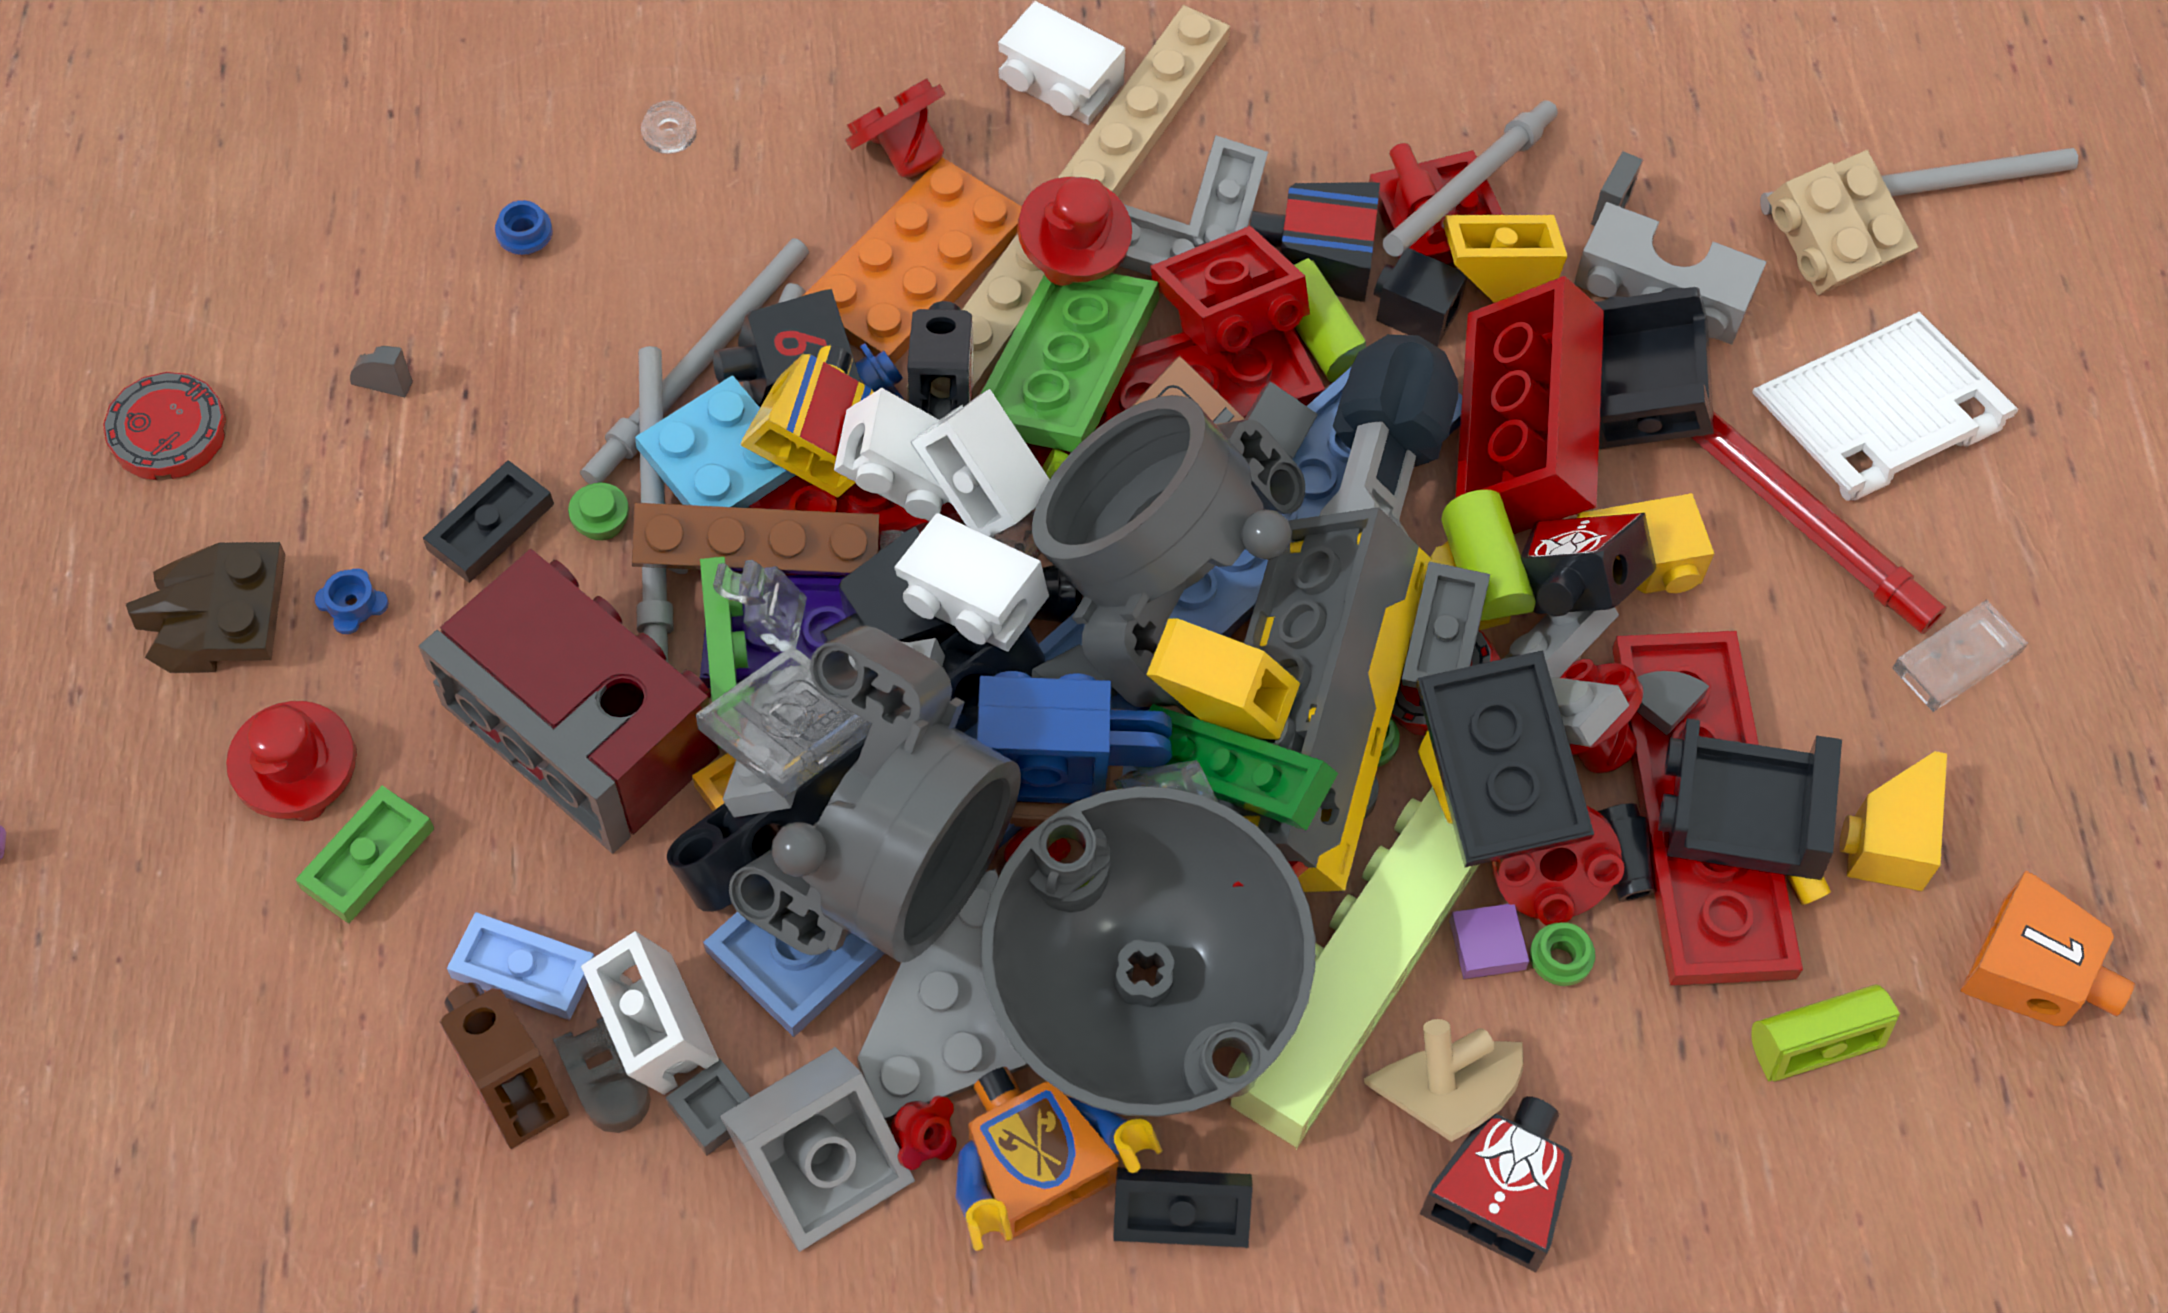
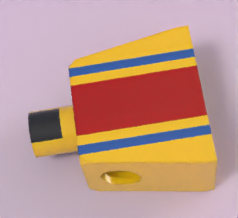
(805, 418)

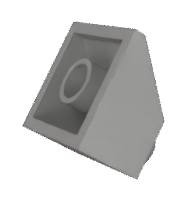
(817, 1147)

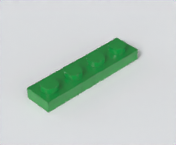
(1251, 770)

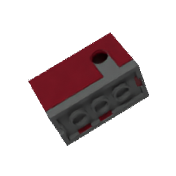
(571, 698)

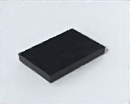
(1504, 759)

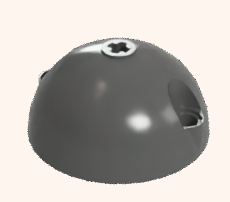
(1161, 895)

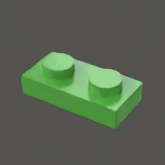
(365, 854)

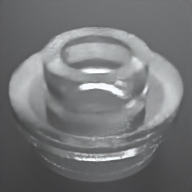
(668, 127)

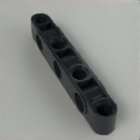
(723, 844)

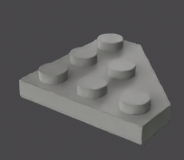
(937, 1020)

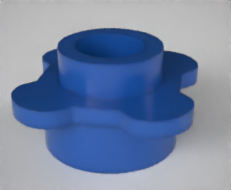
(878, 371)
(347, 586)

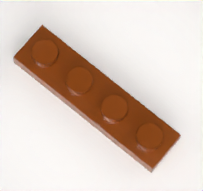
(789, 539)

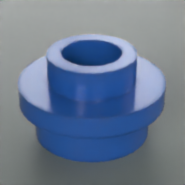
(523, 216)

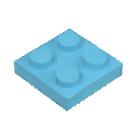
(702, 454)

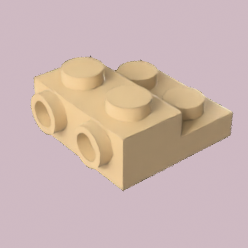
(1841, 222)

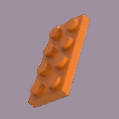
(919, 255)

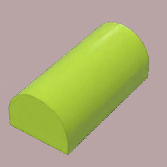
(1328, 327)
(1485, 543)
(1824, 1032)

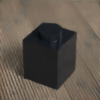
(1420, 296)

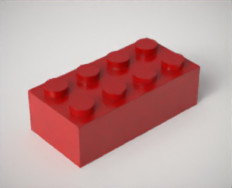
(1533, 403)

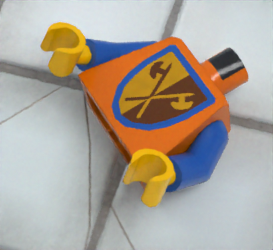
(1038, 1155)

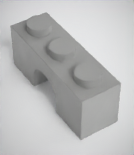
(1624, 264)

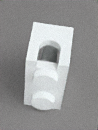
(1061, 63)
(880, 456)
(983, 465)
(972, 582)
(651, 1019)

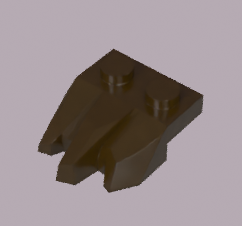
(213, 607)

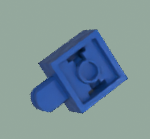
(1066, 733)

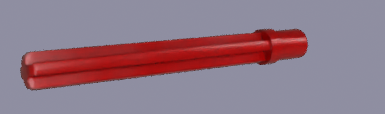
(1890, 584)

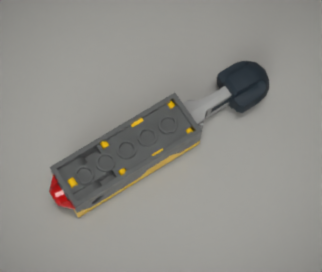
(1349, 595)

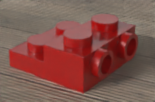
(1233, 290)

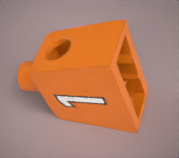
(2046, 957)

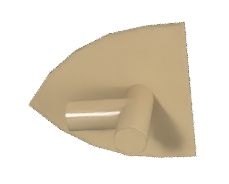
(1452, 1083)

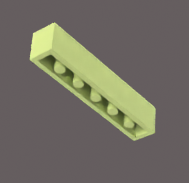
(1361, 968)

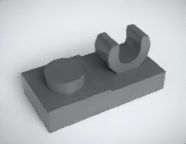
(1445, 621)

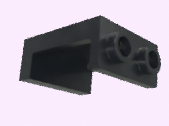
(1655, 368)
(1752, 803)

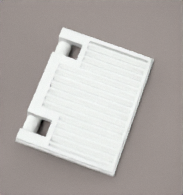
(1887, 397)

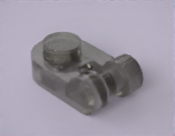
(606, 1091)

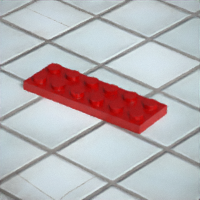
(1711, 916)

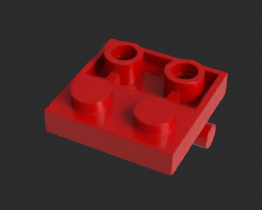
(1414, 183)

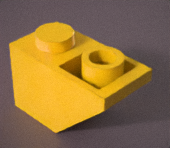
(1223, 680)

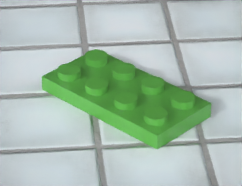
(1070, 356)

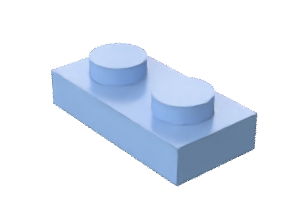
(521, 964)

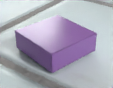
(1489, 941)

